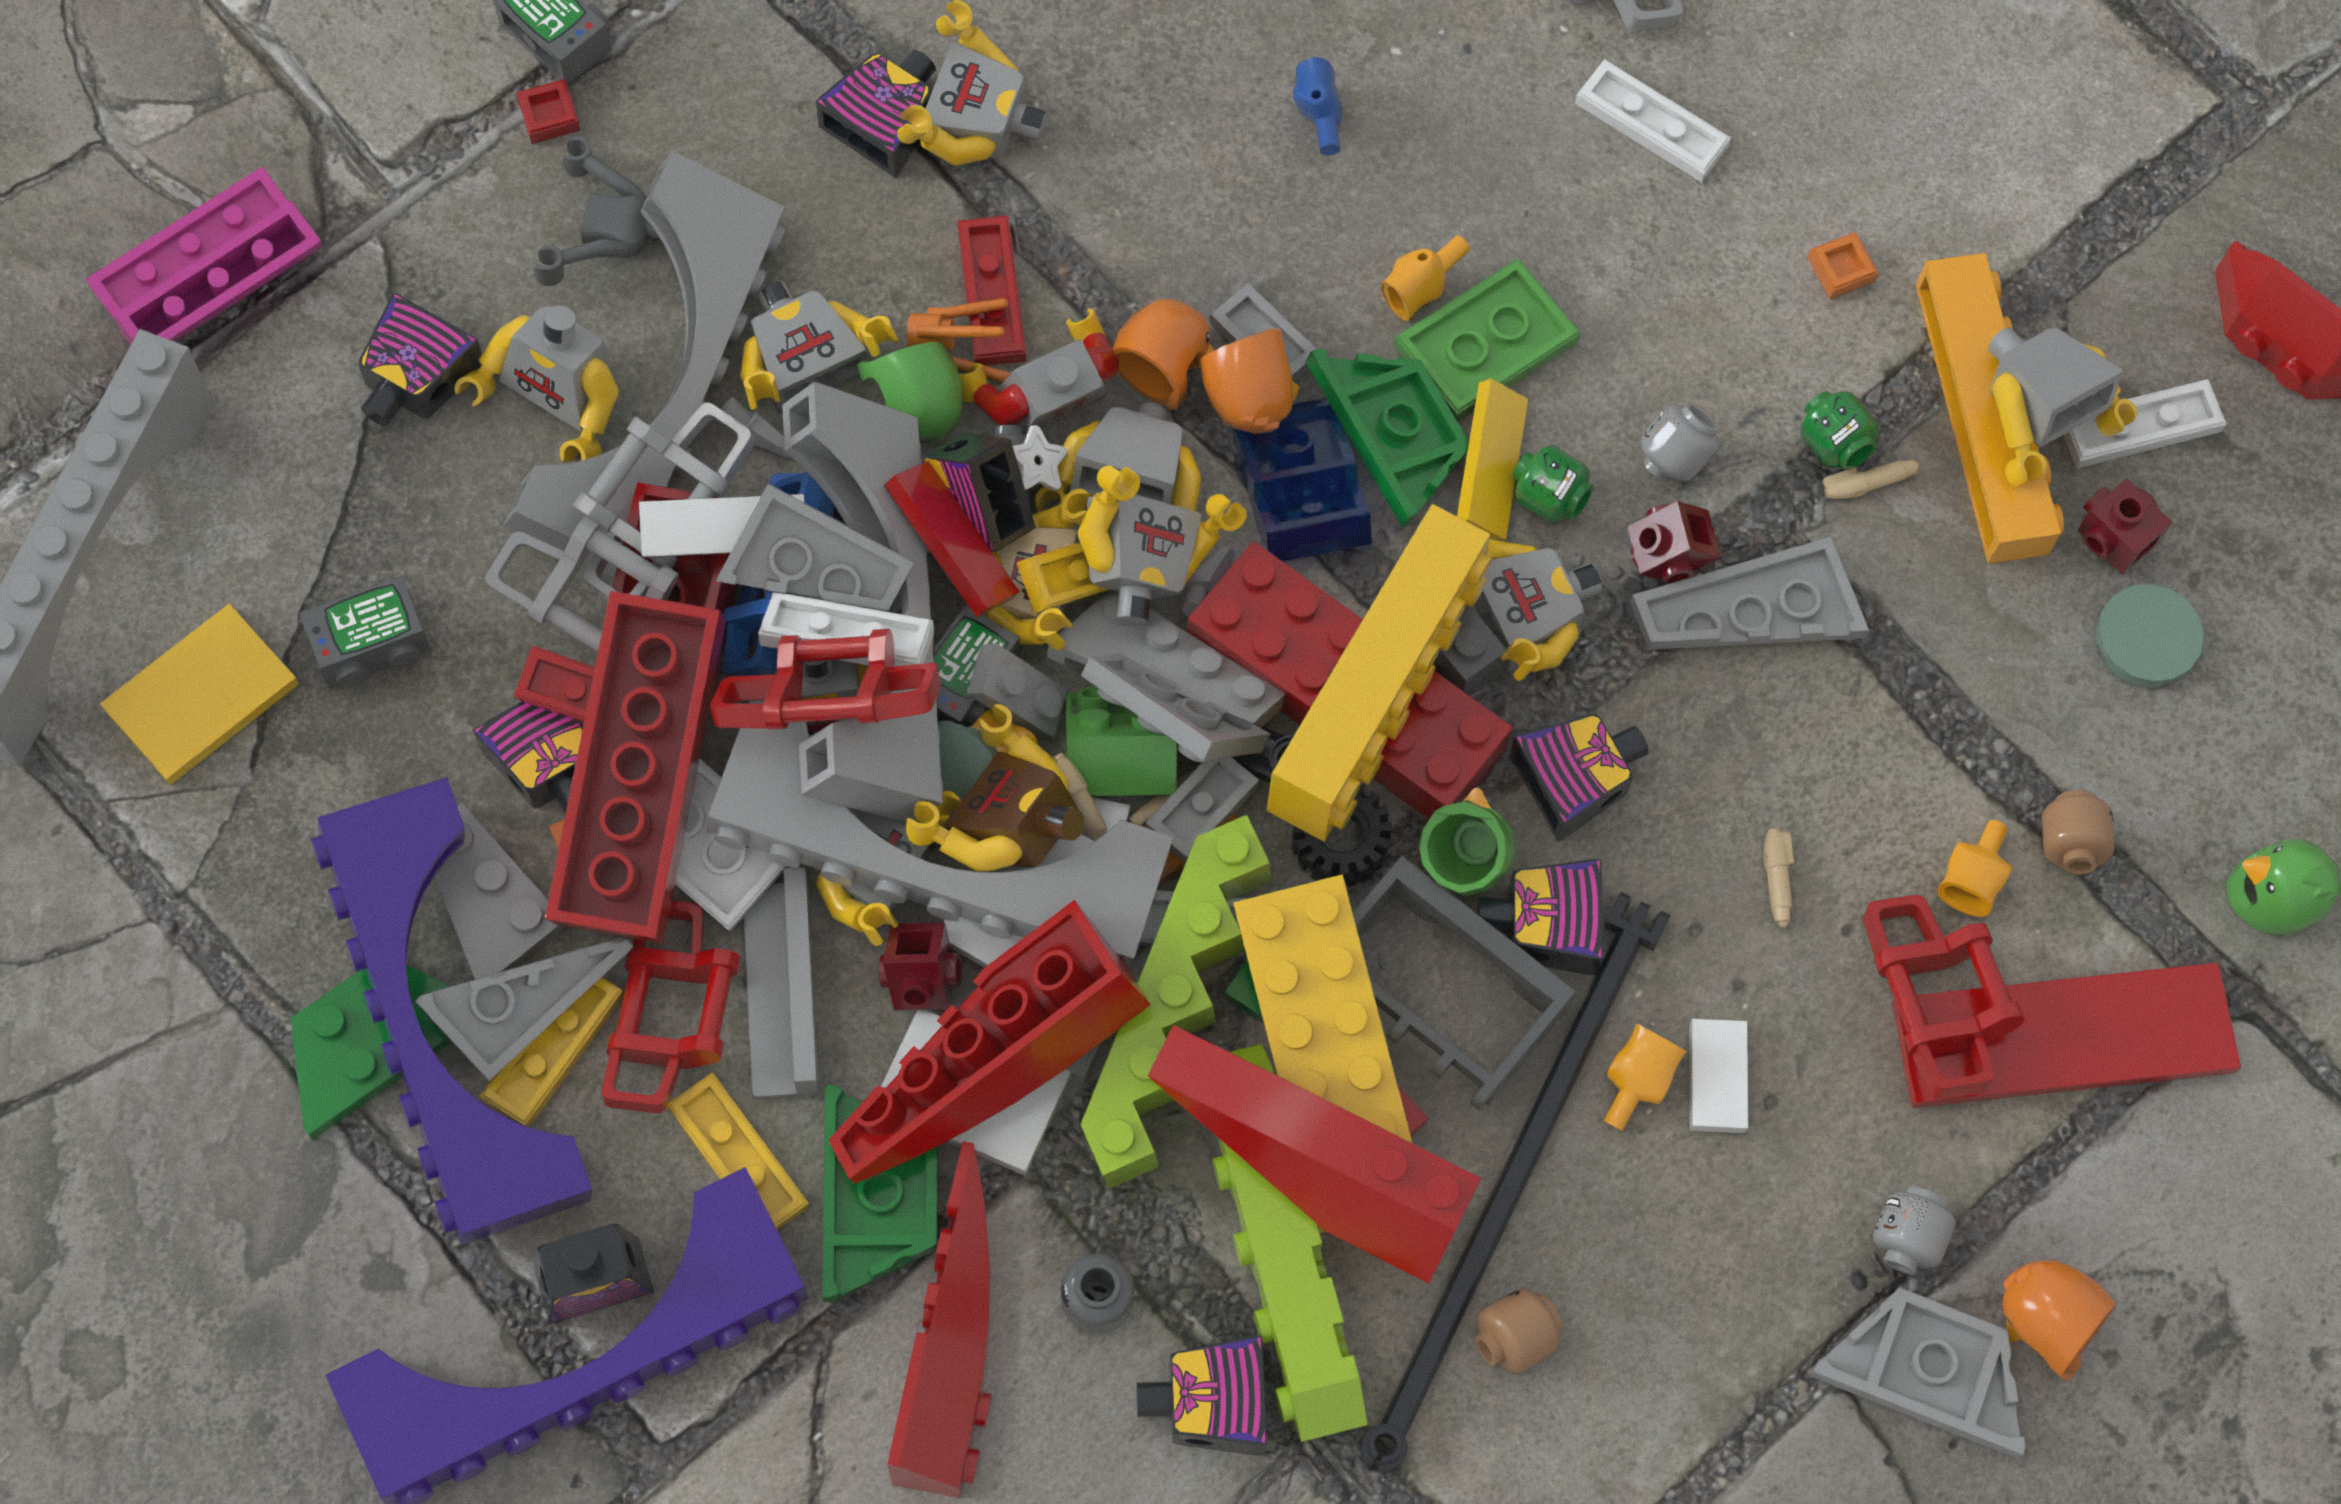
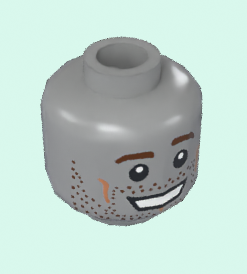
(1679, 442)
(1914, 1230)

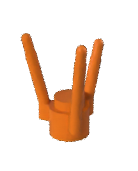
(939, 327)

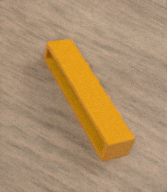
(1961, 319)

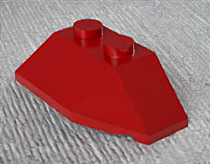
(2280, 322)

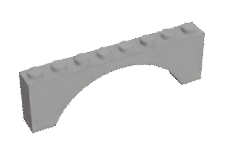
(716, 242)
(145, 413)
(851, 454)
(764, 809)

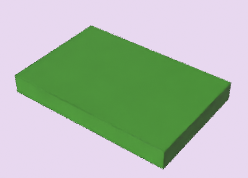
(1490, 331)

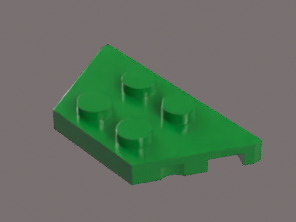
(1394, 424)
(342, 1053)
(878, 1221)

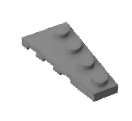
(1762, 601)
(1174, 654)

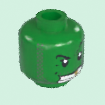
(1839, 429)
(1552, 484)

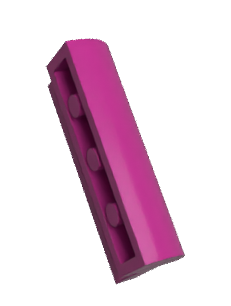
(205, 260)

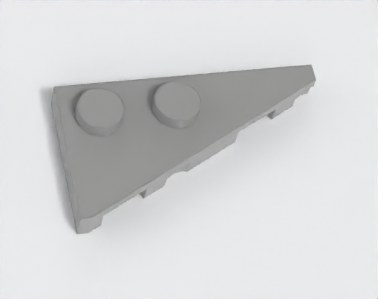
(506, 1011)

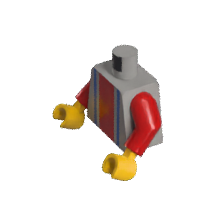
(1051, 384)

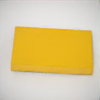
(199, 694)

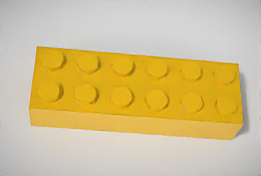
(1379, 673)
(1320, 1000)

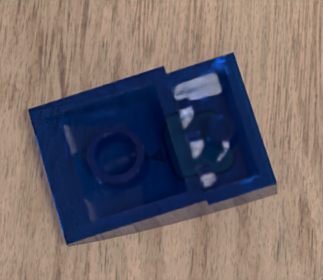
(1304, 484)

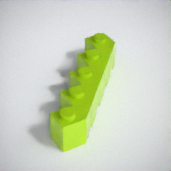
(1192, 937)
(1296, 1295)

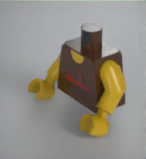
(1009, 812)

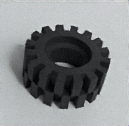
(1354, 863)

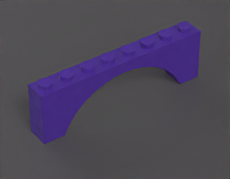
(486, 1164)
(430, 1430)

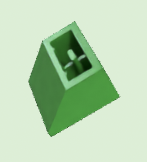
(1115, 750)

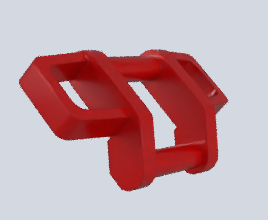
(784, 690)
(1937, 954)
(705, 1048)

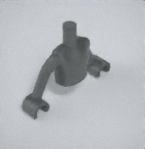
(610, 223)

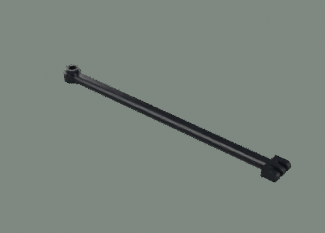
(1513, 1179)

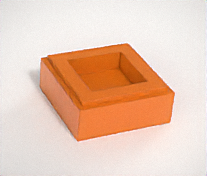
(1842, 265)

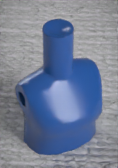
(1319, 101)

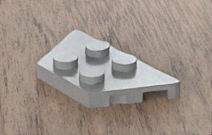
(1932, 1368)

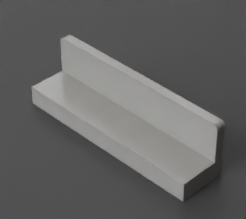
(782, 991)

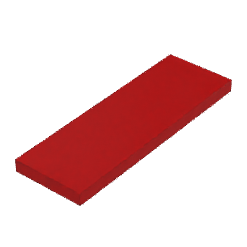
(2090, 1033)

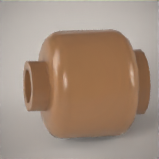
(2078, 830)
(1518, 1331)

